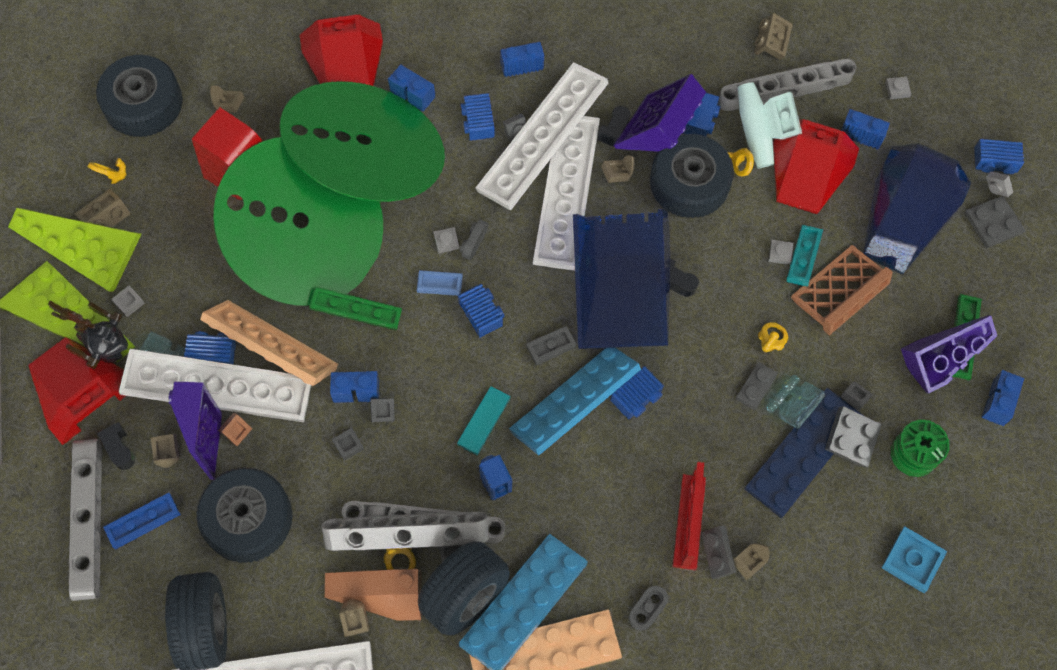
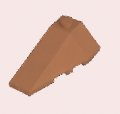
(381, 591)

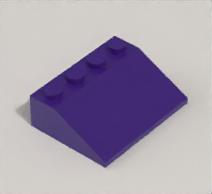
(662, 116)
(199, 422)

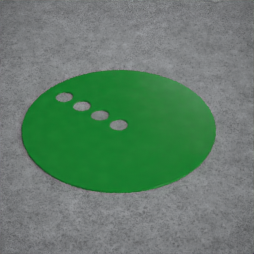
(395, 166)
(289, 260)

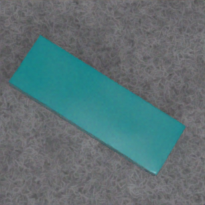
(804, 255)
(483, 420)

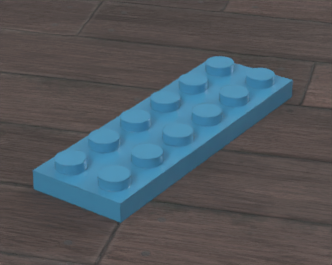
(574, 399)
(523, 604)

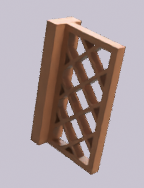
(857, 298)

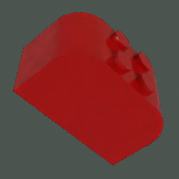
(221, 143)

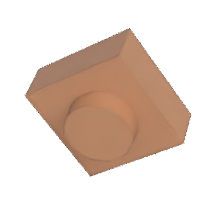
(235, 429)

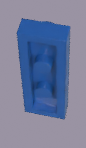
(141, 521)

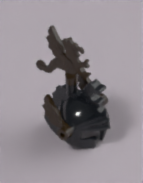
(100, 339)

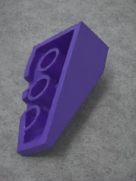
(941, 355)

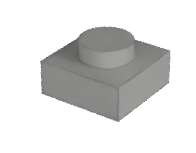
(898, 88)
(999, 184)
(446, 240)
(780, 252)
(128, 301)

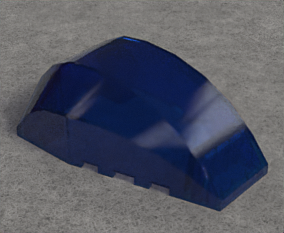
(912, 203)

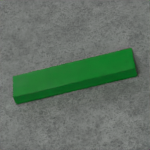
(355, 308)
(967, 310)

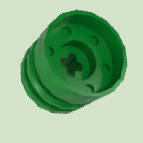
(917, 459)

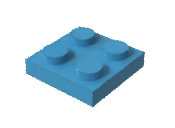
(914, 559)

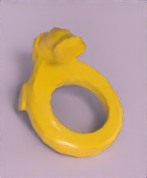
(738, 157)
(112, 174)
(770, 342)
(390, 553)

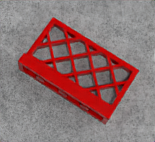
(689, 519)

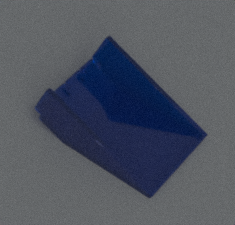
(622, 280)

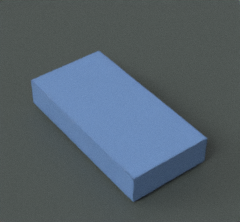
(439, 283)

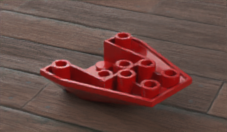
(343, 49)
(812, 165)
(71, 388)

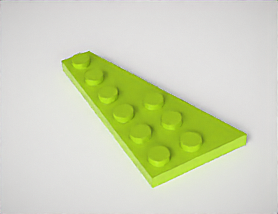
(87, 247)
(31, 300)

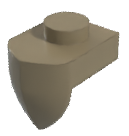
(227, 100)
(619, 169)
(165, 450)
(752, 559)
(353, 618)

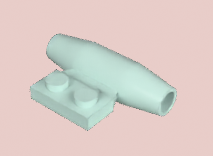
(766, 121)

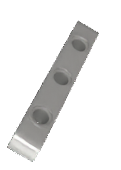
(798, 81)
(385, 509)
(387, 532)
(85, 536)

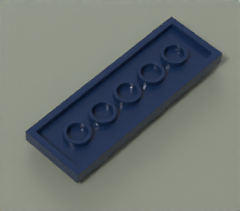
(797, 458)

